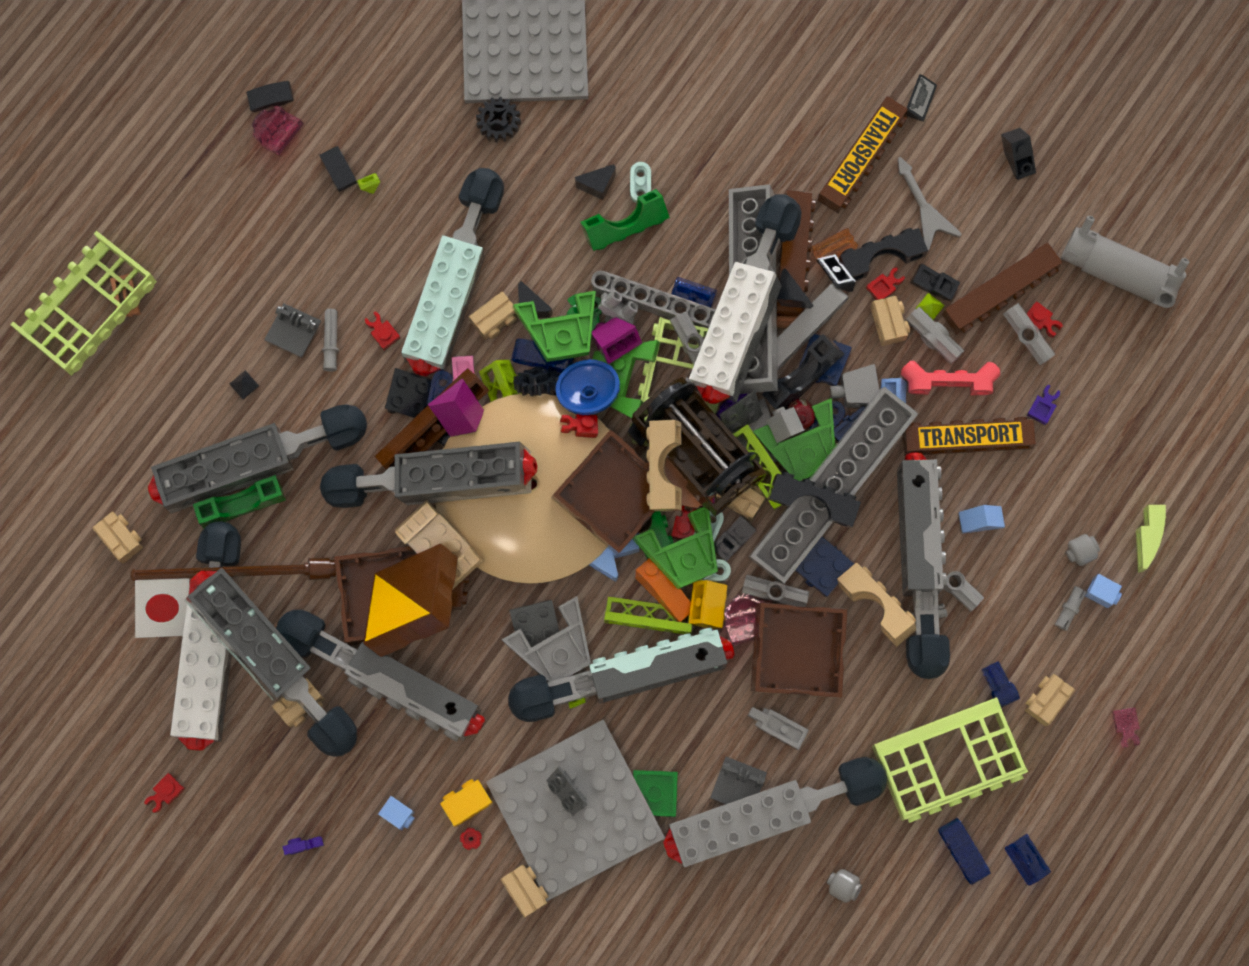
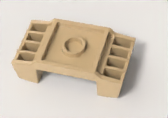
(429, 528)

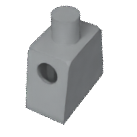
(857, 387)

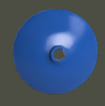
(586, 379)

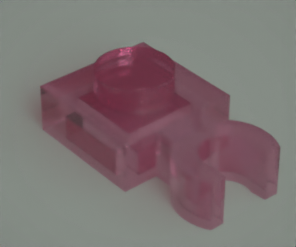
(1126, 722)

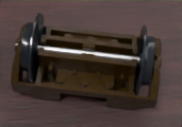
(721, 464)

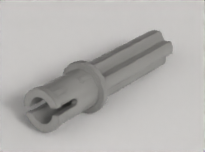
(330, 341)

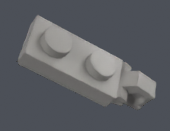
(779, 727)

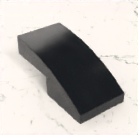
(270, 95)
(338, 169)
(935, 283)
(734, 538)

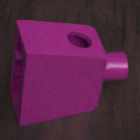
(615, 338)

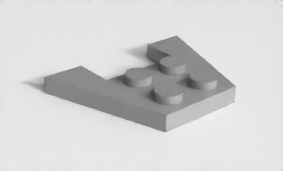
(560, 653)

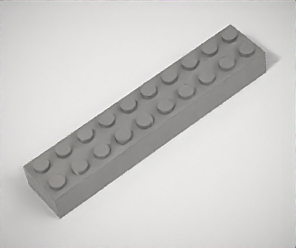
(743, 243)
(844, 470)

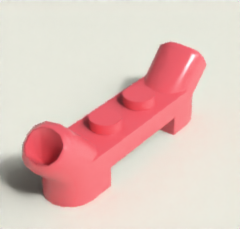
(980, 382)

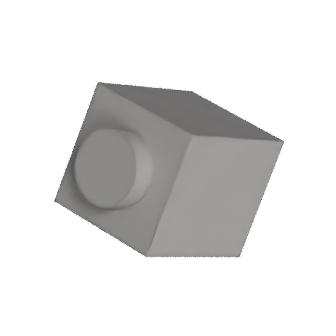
(784, 424)

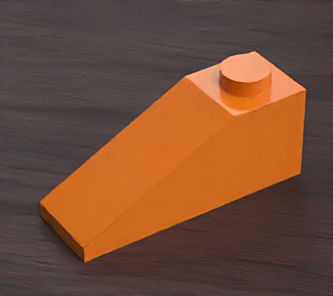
(663, 590)

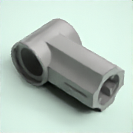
(964, 591)

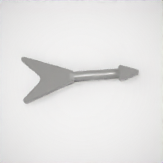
(930, 218)

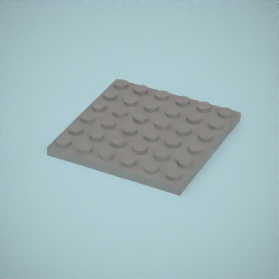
(524, 50)
(605, 832)

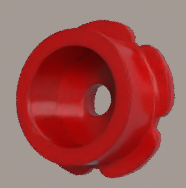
(471, 832)

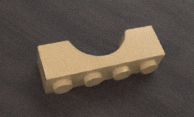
(662, 438)
(859, 585)

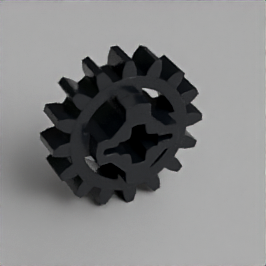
(497, 128)
(536, 381)

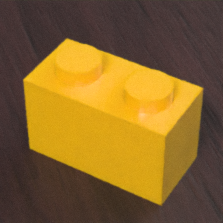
(708, 604)
(466, 802)

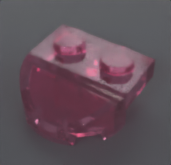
(275, 129)
(740, 618)

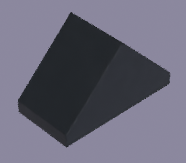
(596, 181)
(791, 294)
(526, 295)

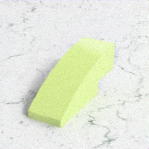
(1150, 535)

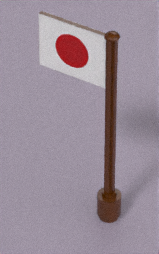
(162, 592)

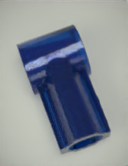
(1000, 685)

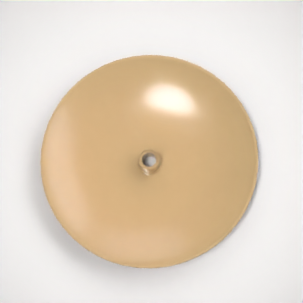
(530, 533)

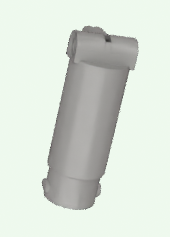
(1124, 266)

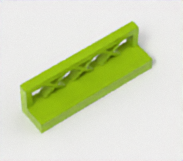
(503, 378)
(764, 458)
(644, 622)

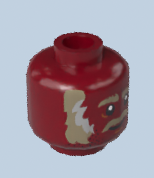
(804, 412)

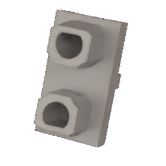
(613, 307)

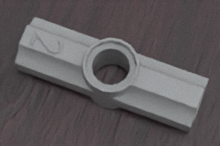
(1020, 322)
(686, 331)
(934, 335)
(761, 589)

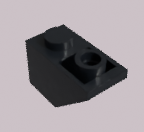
(1019, 152)

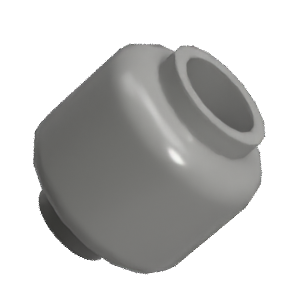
(1083, 549)
(844, 885)

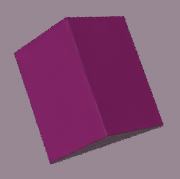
(457, 410)

